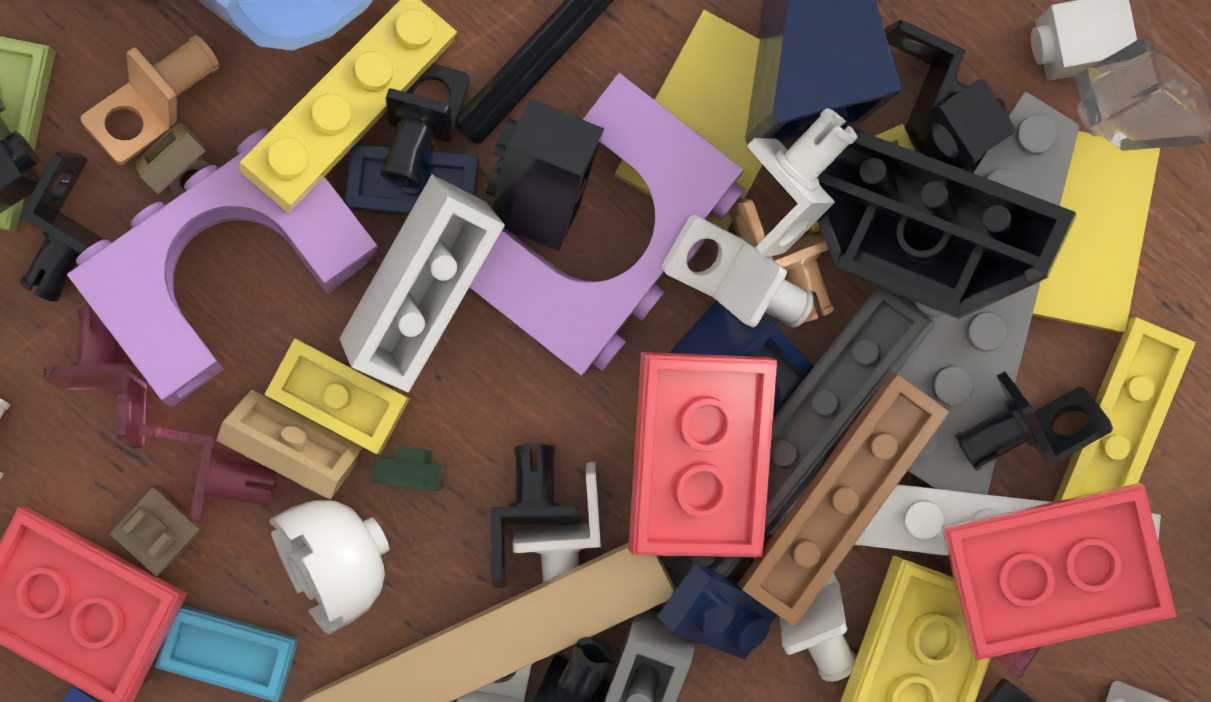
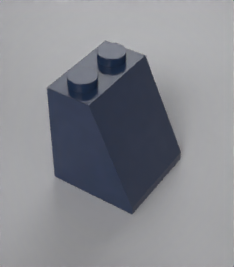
(819, 59)

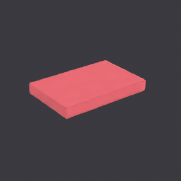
(702, 455)
(1059, 571)
(81, 608)

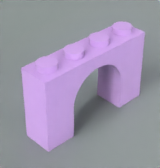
(133, 277)
(582, 317)

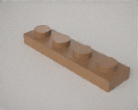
(843, 498)

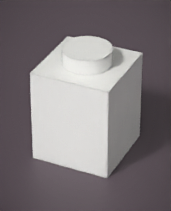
(1080, 34)

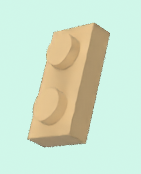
(289, 444)

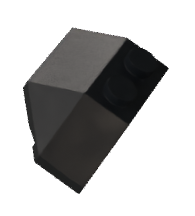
(935, 228)

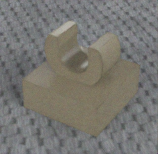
(170, 158)
(157, 531)

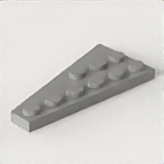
(964, 355)

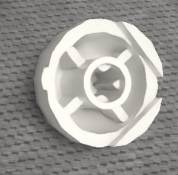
(331, 559)

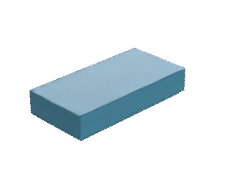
(228, 653)

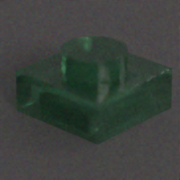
(410, 468)

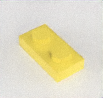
(337, 396)

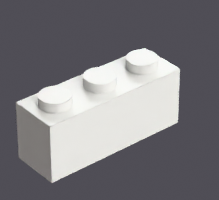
(420, 283)

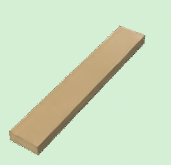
(511, 633)

